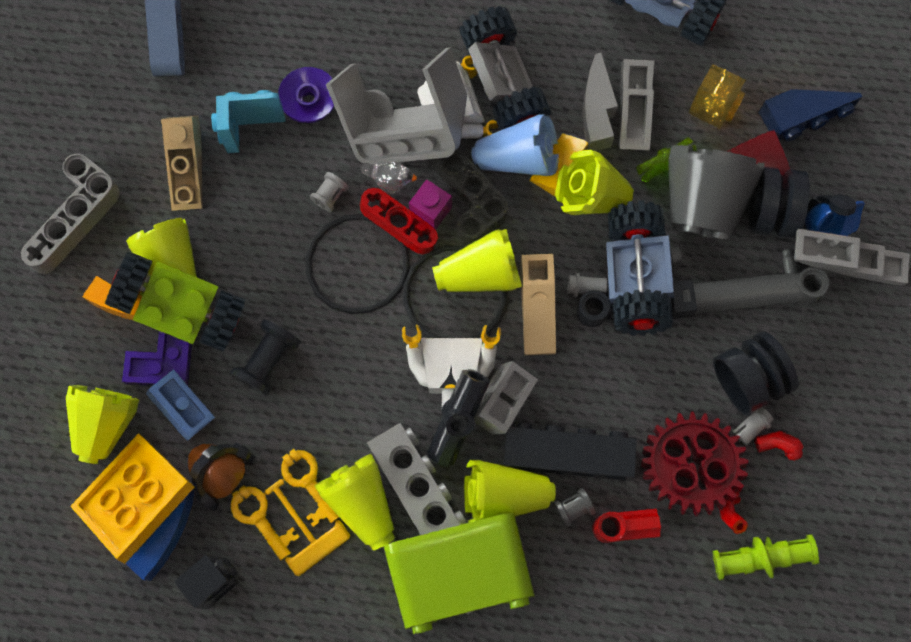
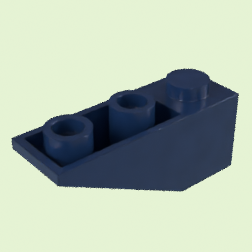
(802, 109)

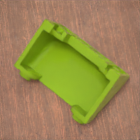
(459, 571)

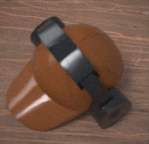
(217, 470)

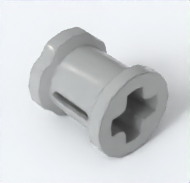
(329, 192)

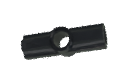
(463, 401)

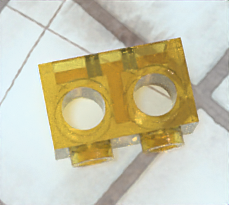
(718, 97)

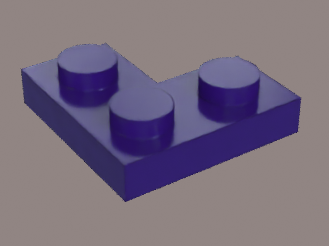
(150, 367)

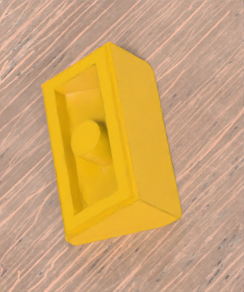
(565, 148)

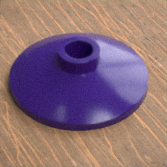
(297, 86)

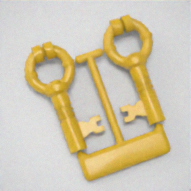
(318, 548)

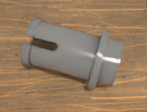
(580, 284)
(753, 426)

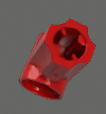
(629, 525)

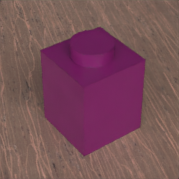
(431, 203)

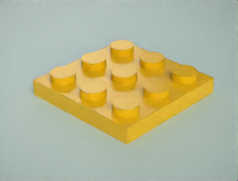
(131, 498)

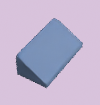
(180, 405)

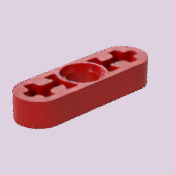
(375, 215)

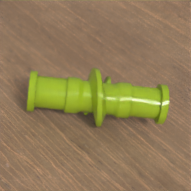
(766, 556)

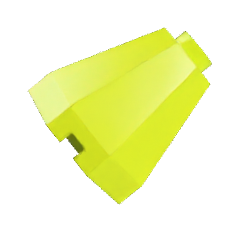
(591, 185)
(97, 420)

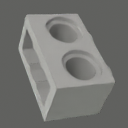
(504, 398)

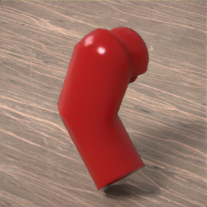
(782, 441)
(732, 518)

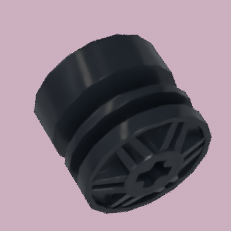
(755, 373)

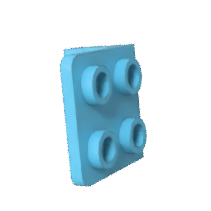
(242, 109)

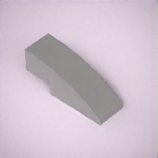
(636, 104)
(598, 106)

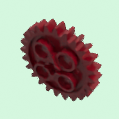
(721, 457)

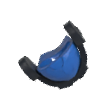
(834, 214)

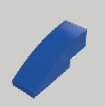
(159, 546)

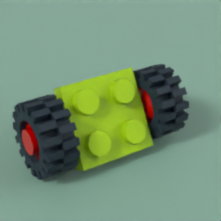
(175, 302)

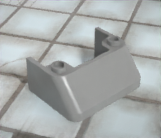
(404, 134)

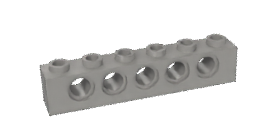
(386, 449)

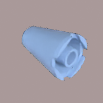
(520, 148)

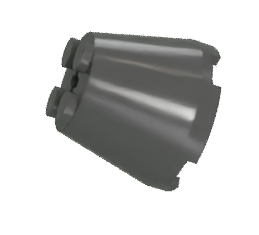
(710, 190)

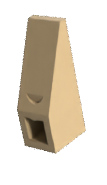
(183, 161)
(538, 304)

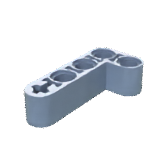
(165, 37)

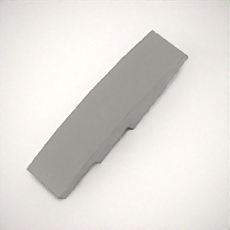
(851, 257)

